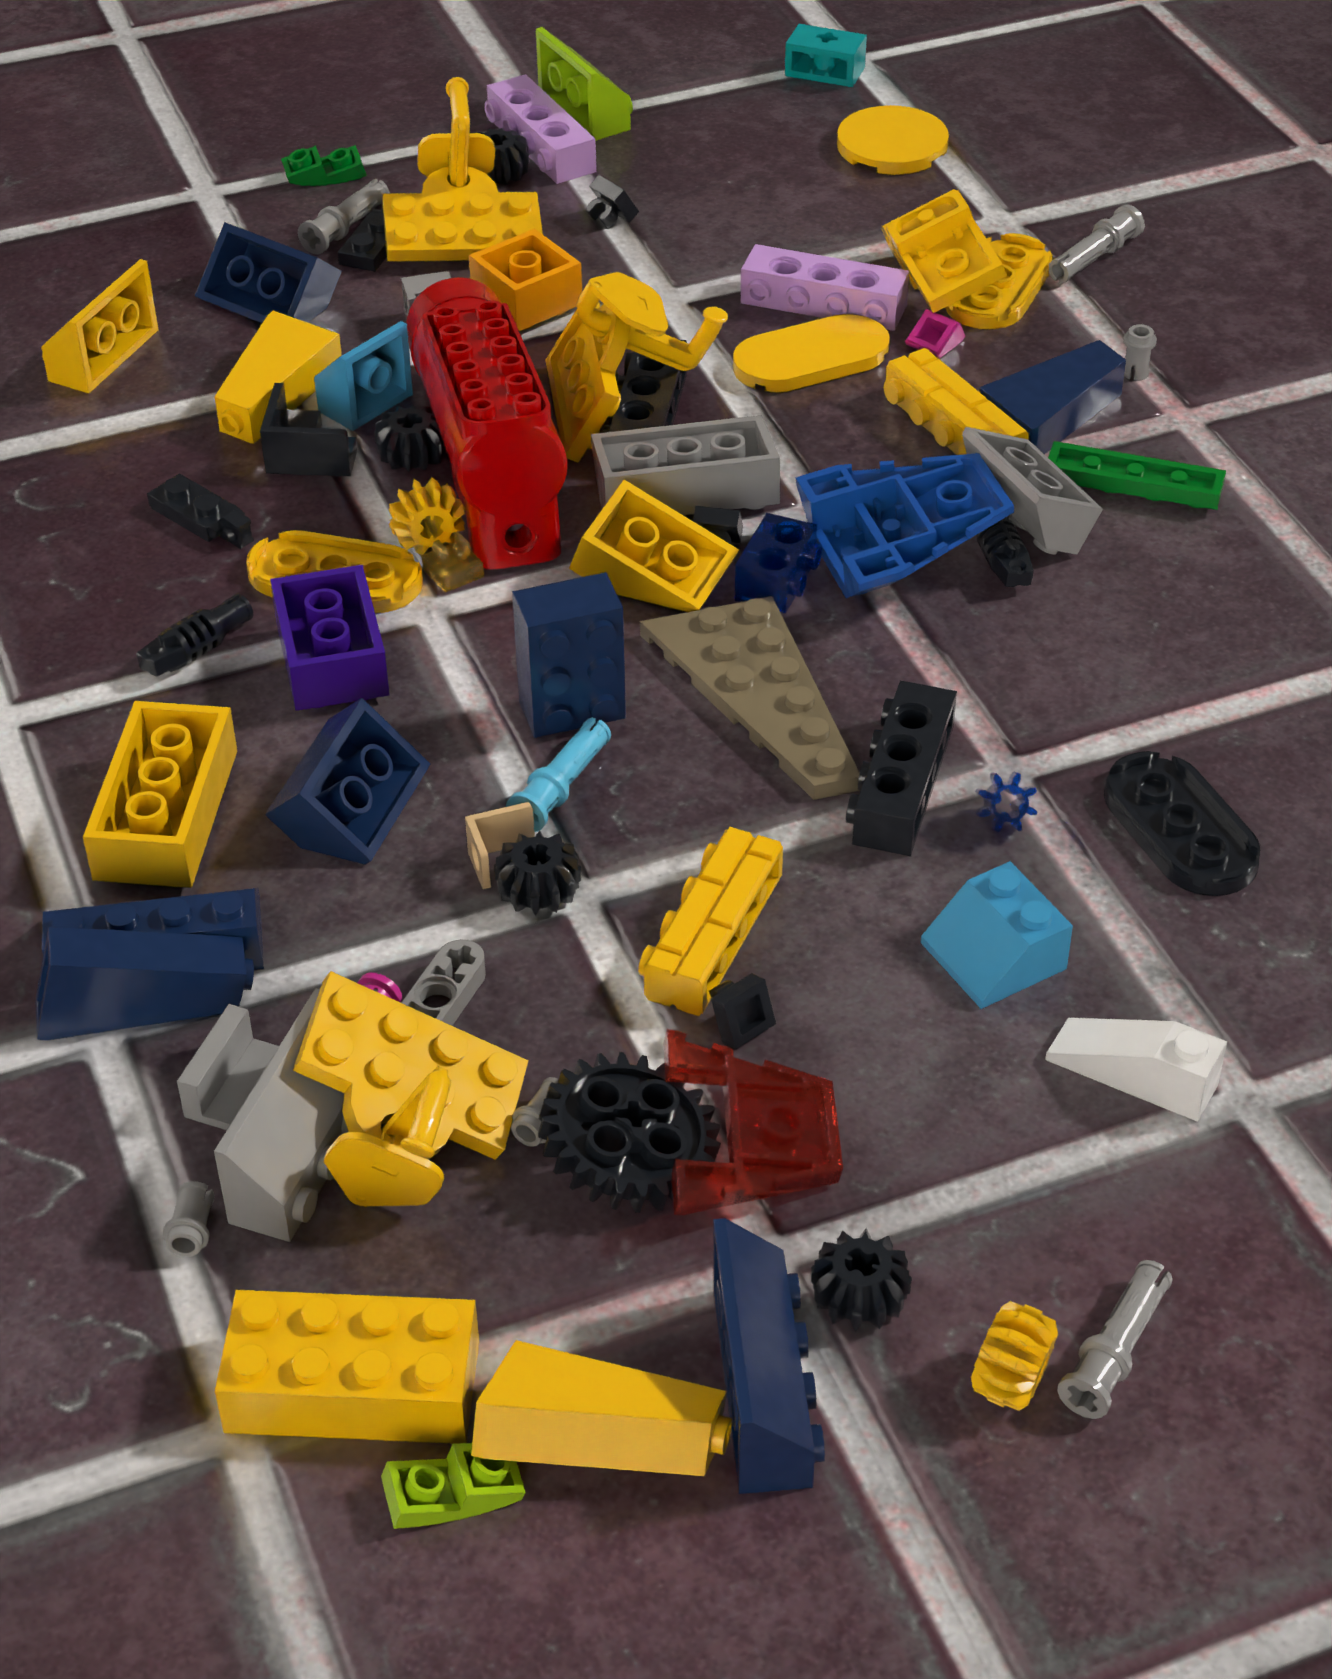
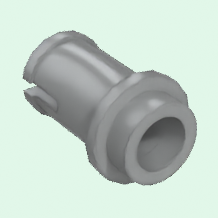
(1139, 342)
(525, 1118)
(187, 1229)

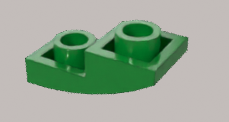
(309, 169)

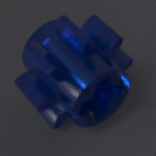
(1019, 806)

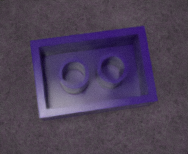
(330, 637)

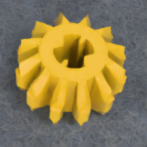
(410, 515)
(1014, 1355)

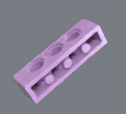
(552, 136)
(823, 285)

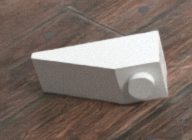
(1144, 1058)

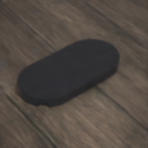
(1182, 824)

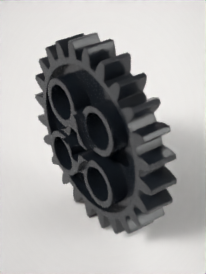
(624, 1129)

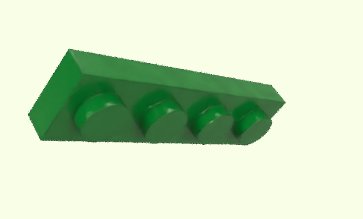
(1140, 475)

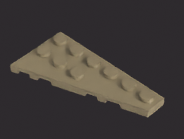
(757, 677)

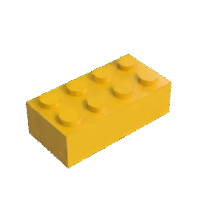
(161, 794)
(348, 1366)

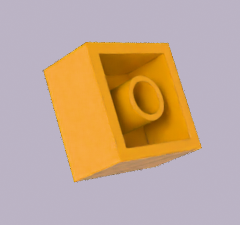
(529, 276)

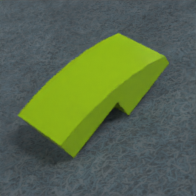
(449, 1488)

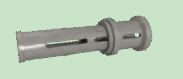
(335, 221)
(1106, 237)
(1107, 1355)

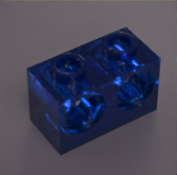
(777, 561)

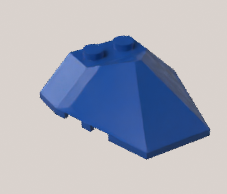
(898, 518)

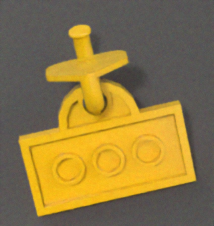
(458, 200)
(594, 343)
(415, 1078)

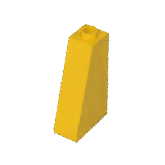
(279, 352)
(597, 1415)

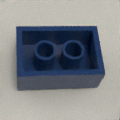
(570, 653)

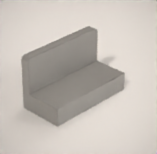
(224, 1070)

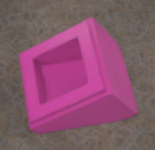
(935, 334)

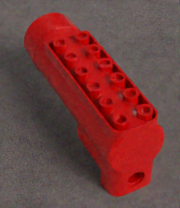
(491, 421)

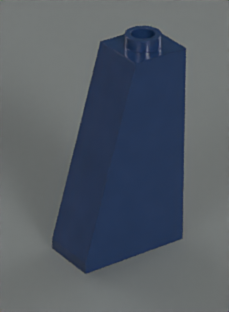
(1060, 392)
(135, 979)

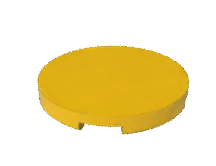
(892, 139)

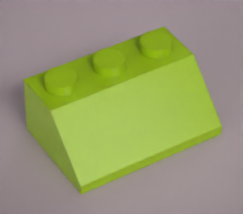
(581, 88)

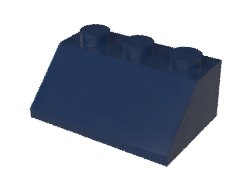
(264, 276)
(349, 786)

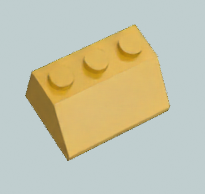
(103, 332)

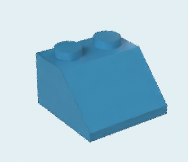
(366, 379)
(999, 936)

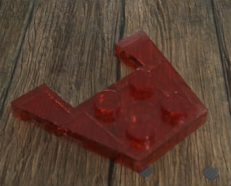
(776, 1128)

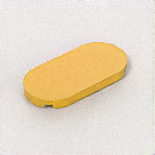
(1011, 296)
(811, 352)
(389, 569)

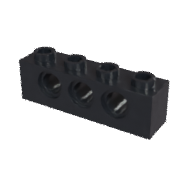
(648, 394)
(902, 768)

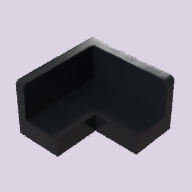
(299, 445)

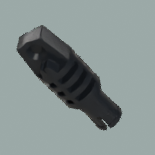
(1006, 553)
(193, 636)

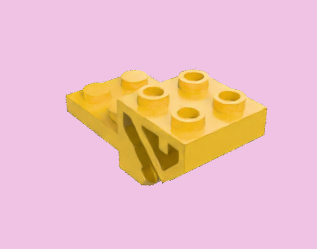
(943, 250)

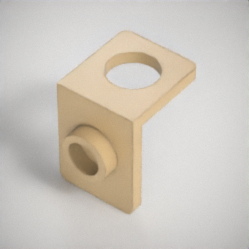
(491, 829)

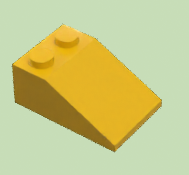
(652, 551)

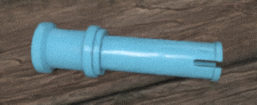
(549, 785)

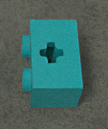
(825, 55)

